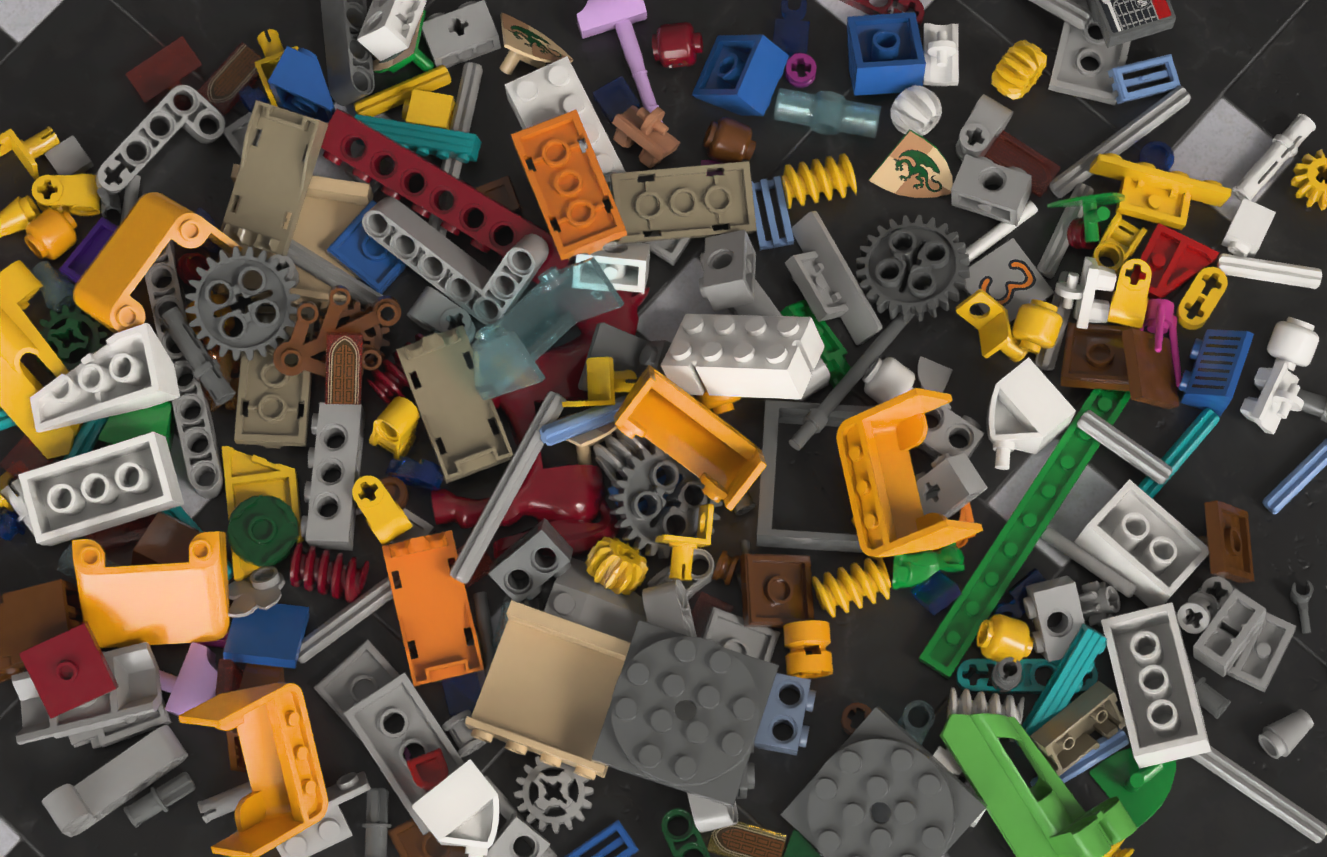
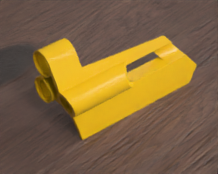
(16, 381)

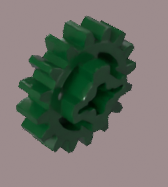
(72, 327)

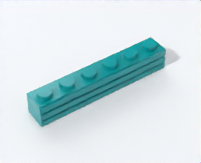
(427, 139)
(1066, 678)

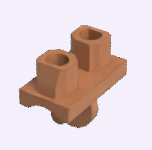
(647, 131)

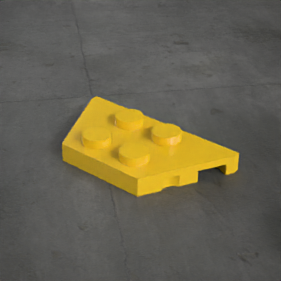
(256, 476)

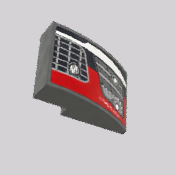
(1131, 19)

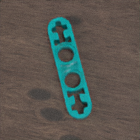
(1027, 684)

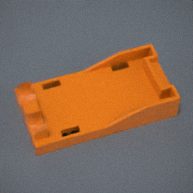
(569, 185)
(432, 608)

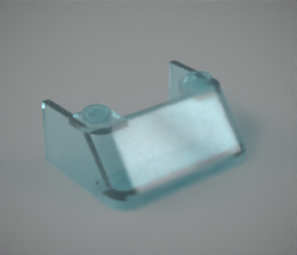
(508, 348)

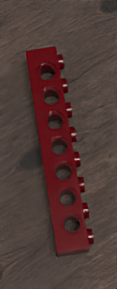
(346, 129)

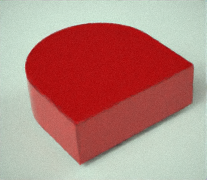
(428, 769)

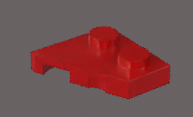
(1172, 261)

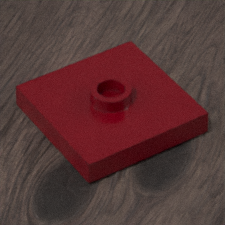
(68, 670)

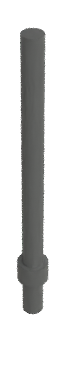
(818, 418)

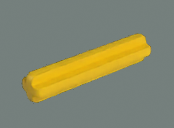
(400, 92)

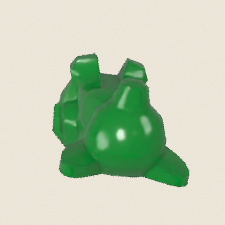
(918, 567)

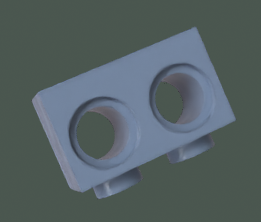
(792, 715)

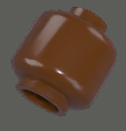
(729, 141)

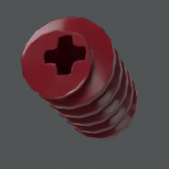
(393, 379)
(327, 573)

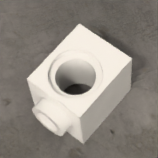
(1248, 229)

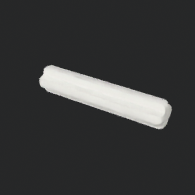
(1270, 271)

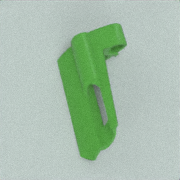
(1033, 819)

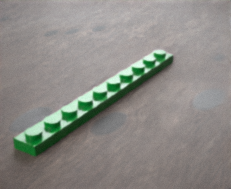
(1019, 536)

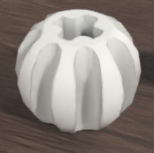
(916, 110)

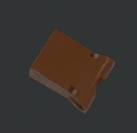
(33, 617)

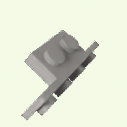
(829, 281)
(333, 826)

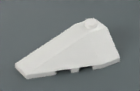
(115, 380)

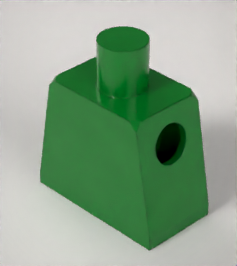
(140, 422)

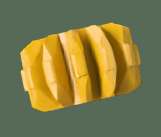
(1019, 69)
(1306, 179)
(616, 566)

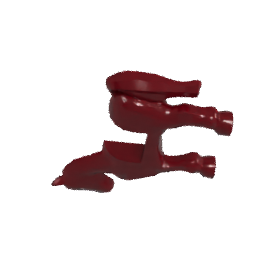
(563, 494)

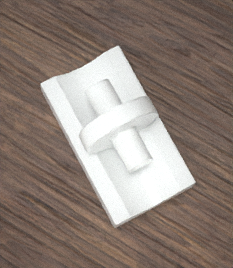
(941, 54)
(1086, 307)
(1276, 399)

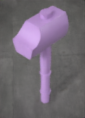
(606, 15)
(194, 683)

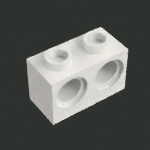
(390, 26)

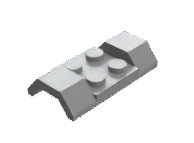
(137, 695)

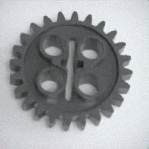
(231, 273)
(941, 276)
(641, 482)

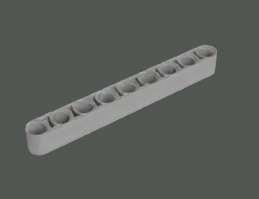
(193, 394)

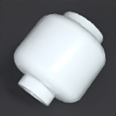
(1293, 343)
(887, 380)

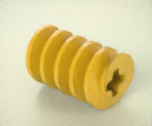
(818, 179)
(852, 586)

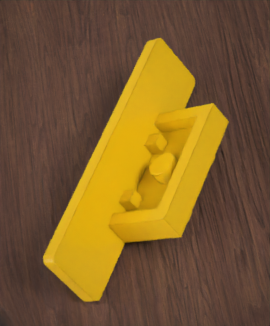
(1156, 193)

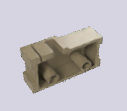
(1066, 735)

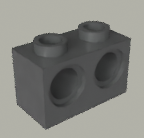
(525, 556)

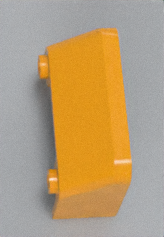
(130, 253)
(691, 436)
(883, 481)
(279, 763)

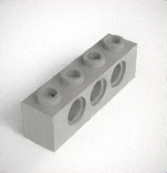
(338, 530)

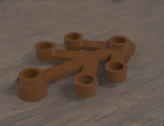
(306, 350)

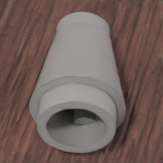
(1283, 735)

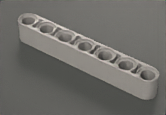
(669, 608)

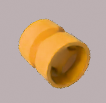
(808, 636)

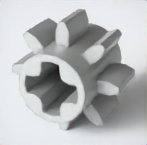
(1098, 602)

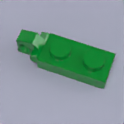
(833, 352)

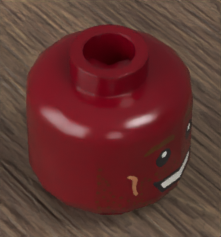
(677, 45)

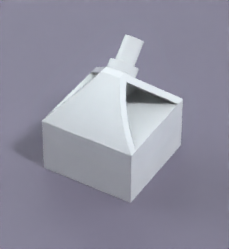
(1025, 413)
(462, 811)

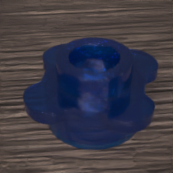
(9, 525)

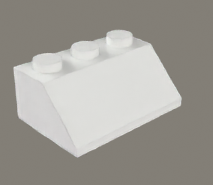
(1143, 544)

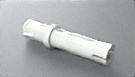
(1283, 147)

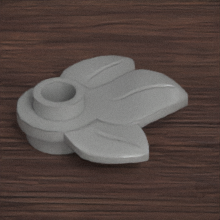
(254, 592)

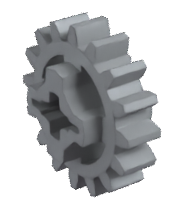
(542, 805)

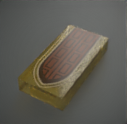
(746, 841)

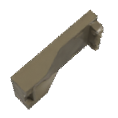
(273, 177)
(684, 202)
(272, 395)
(452, 405)

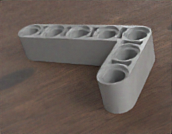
(455, 265)

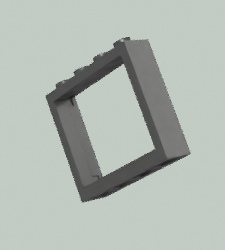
(793, 413)

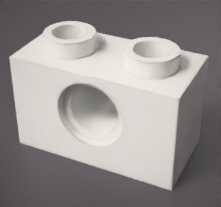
(623, 264)

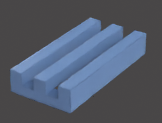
(1121, 84)
(765, 185)

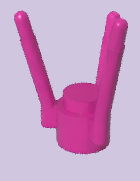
(1158, 320)

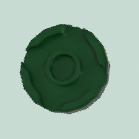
(263, 530)

